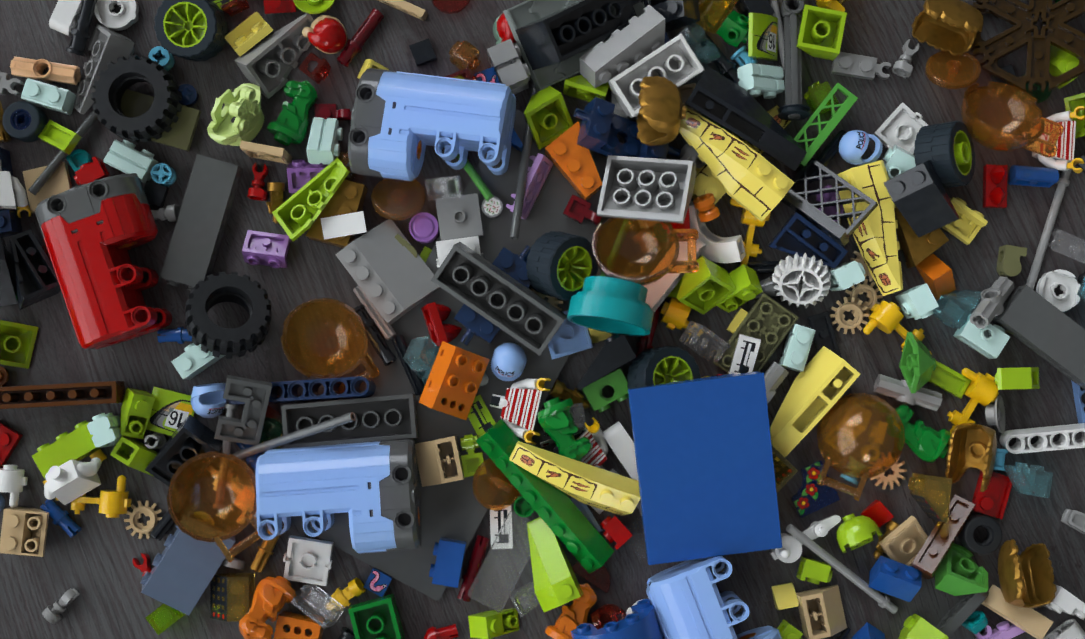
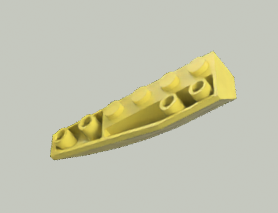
(810, 398)

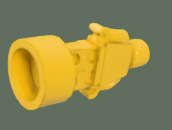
(354, 588)

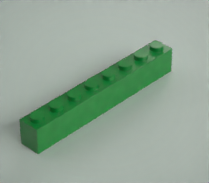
(549, 502)

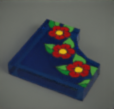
(810, 495)

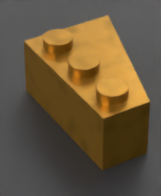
(346, 200)
(916, 248)

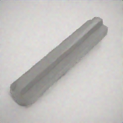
(384, 327)

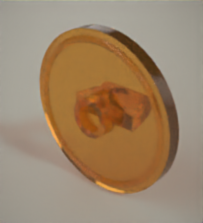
(952, 71)
(398, 198)
(492, 487)

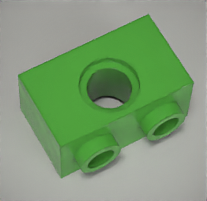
(594, 395)

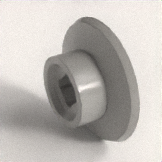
(996, 414)

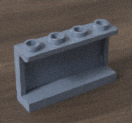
(183, 571)

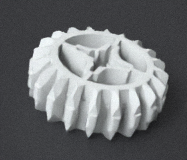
(814, 284)

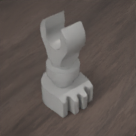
(902, 67)
(171, 213)
(52, 614)

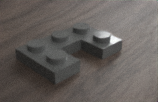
(256, 399)

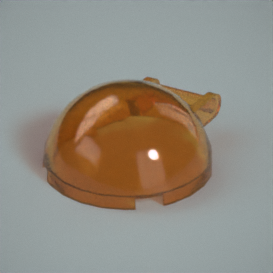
(1007, 119)
(642, 249)
(327, 340)
(859, 439)
(214, 500)

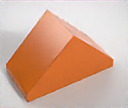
(936, 275)

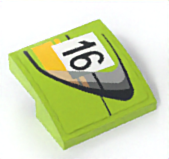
(763, 36)
(168, 410)

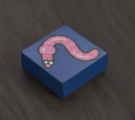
(487, 75)
(378, 582)

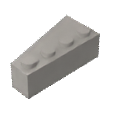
(624, 47)

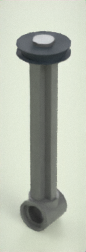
(793, 106)

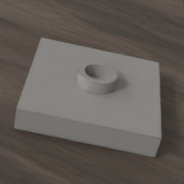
(459, 217)

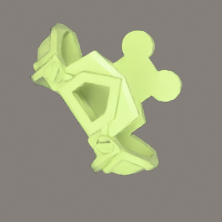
(246, 107)

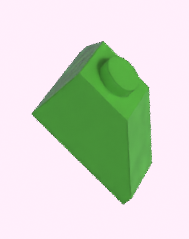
(916, 363)
(960, 574)

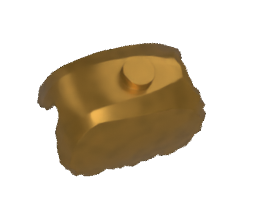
(948, 25)
(659, 111)
(971, 447)
(1028, 577)

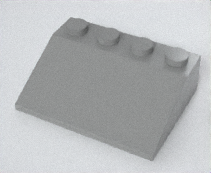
(647, 188)
(388, 271)

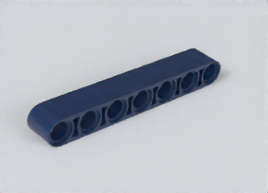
(310, 390)

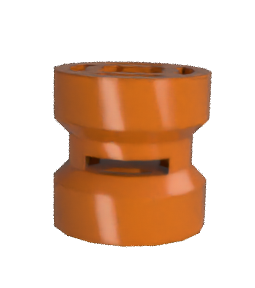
(706, 207)

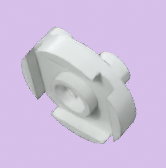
(117, 21)
(1067, 284)

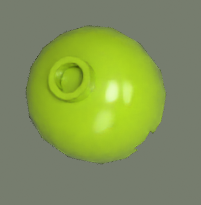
(856, 532)

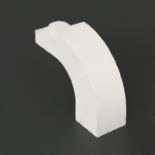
(717, 248)

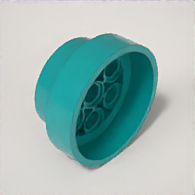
(612, 306)

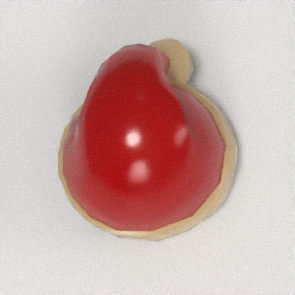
(326, 34)

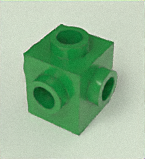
(734, 29)

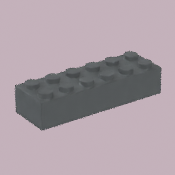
(499, 298)
(375, 420)

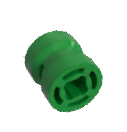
(522, 509)

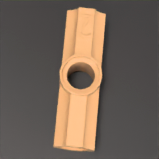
(34, 69)

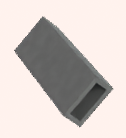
(201, 222)
(1046, 332)

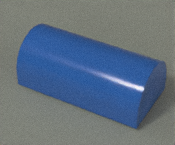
(1032, 176)

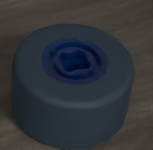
(31, 126)

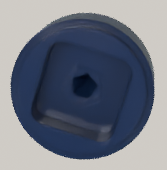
(189, 95)

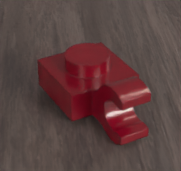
(331, 111)
(579, 210)

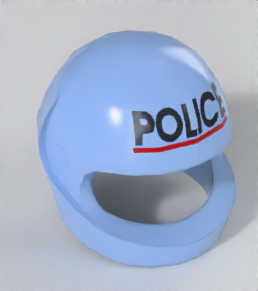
(855, 143)
(508, 361)
(208, 399)

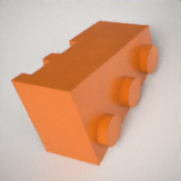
(575, 162)

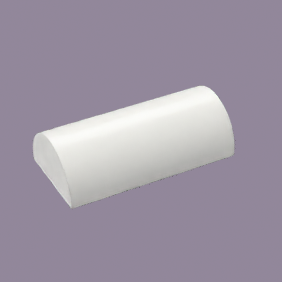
(672, 60)

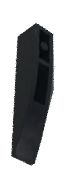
(744, 117)

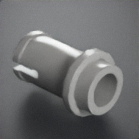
(155, 444)

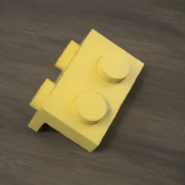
(968, 223)

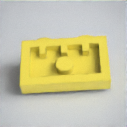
(248, 33)

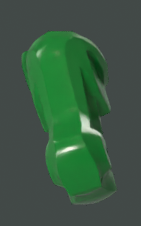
(294, 118)
(560, 426)
(921, 439)

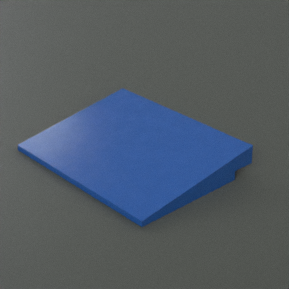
(705, 467)

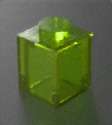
(816, 94)
(163, 618)

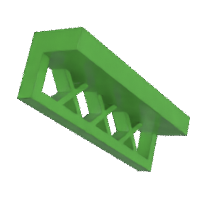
(829, 125)

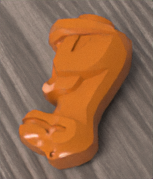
(267, 601)
(573, 615)

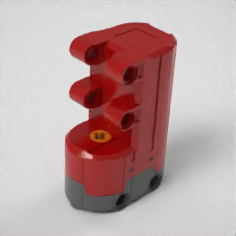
(88, 246)

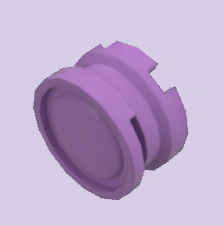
(424, 228)

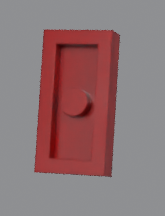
(995, 186)
(439, 332)

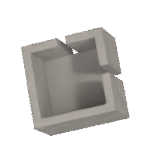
(509, 66)

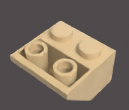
(439, 461)
(24, 531)
(821, 612)

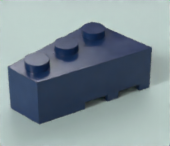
(802, 236)

